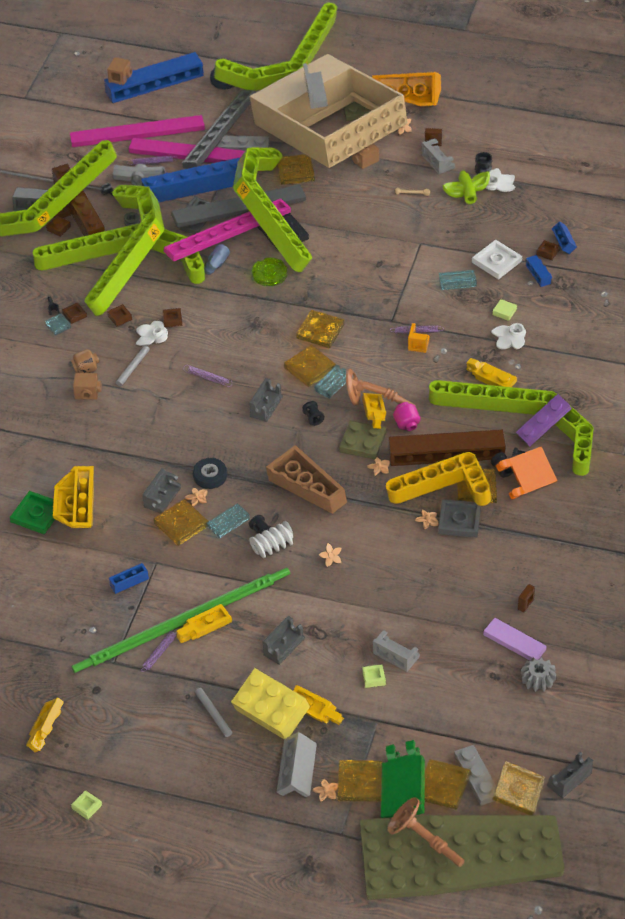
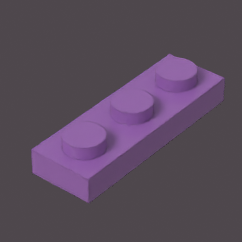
(543, 420)

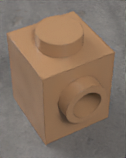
(119, 71)
(366, 156)
(86, 386)

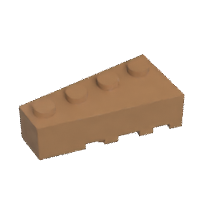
(306, 479)

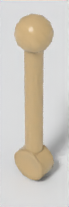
(426, 192)

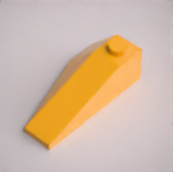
(417, 88)

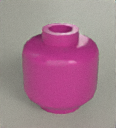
(406, 416)

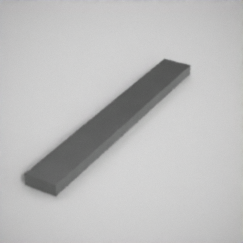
(218, 129)
(232, 207)

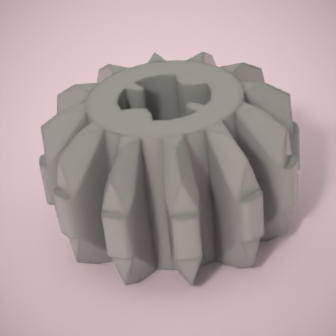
(538, 674)

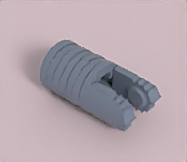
(216, 258)

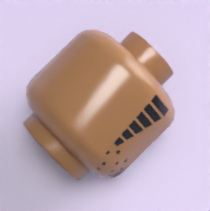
(85, 361)

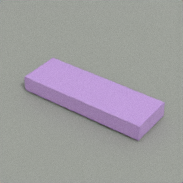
(514, 640)

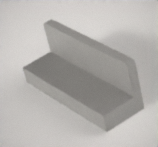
(315, 88)
(296, 765)

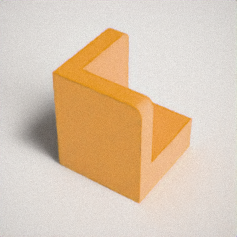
(416, 341)

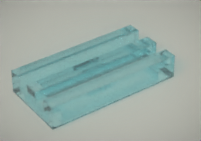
(457, 279)
(329, 380)
(230, 523)

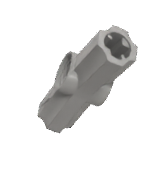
(136, 173)

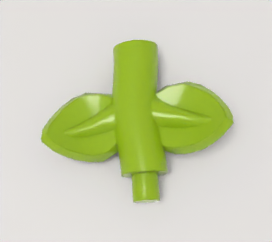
(466, 186)

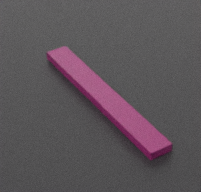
(137, 130)
(180, 150)
(218, 233)

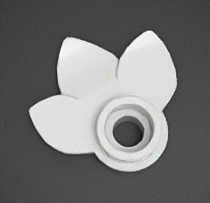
(500, 182)
(151, 333)
(510, 336)

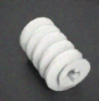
(272, 539)

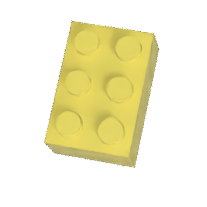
(270, 704)

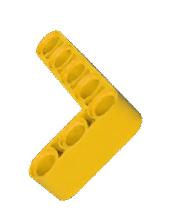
(439, 476)

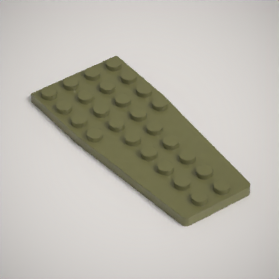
(494, 850)

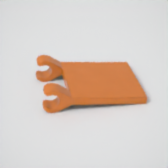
(530, 470)

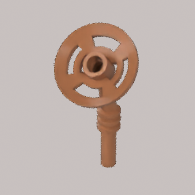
(355, 387)
(407, 819)

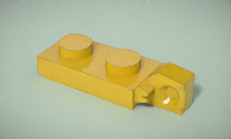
(489, 374)
(374, 408)
(204, 623)
(319, 707)
(43, 724)

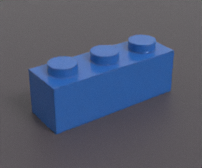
(564, 237)
(538, 270)
(128, 578)

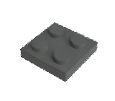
(459, 518)

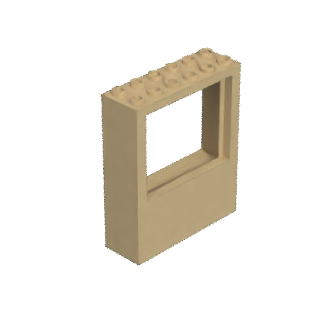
(286, 110)

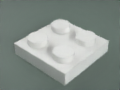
(497, 259)

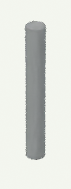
(131, 367)
(213, 712)

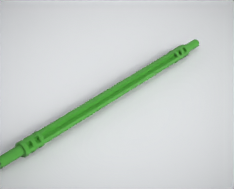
(179, 620)

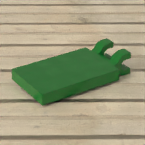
(402, 779)

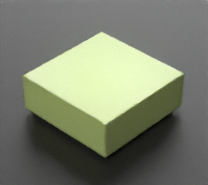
(504, 310)
(373, 676)
(86, 804)

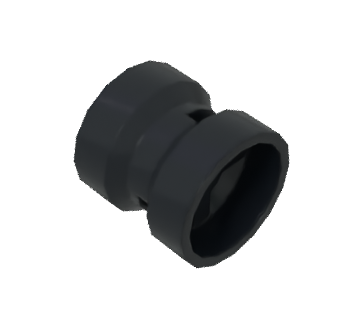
(483, 162)

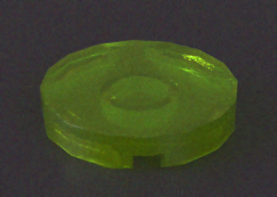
(269, 272)

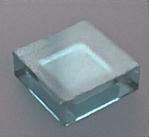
(58, 324)

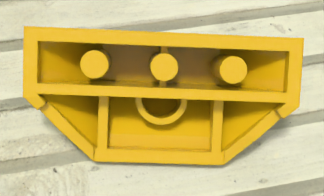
(75, 498)

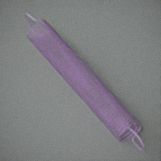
(160, 160)
(425, 328)
(208, 374)
(164, 643)

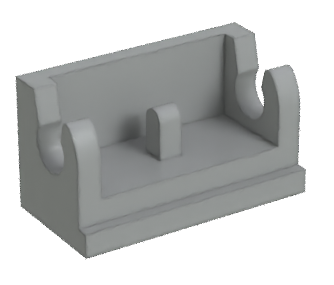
(436, 157)
(394, 652)

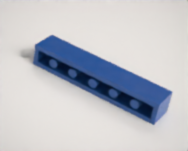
(156, 77)
(192, 180)

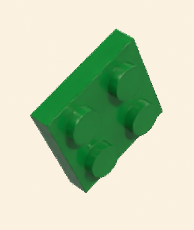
(34, 513)

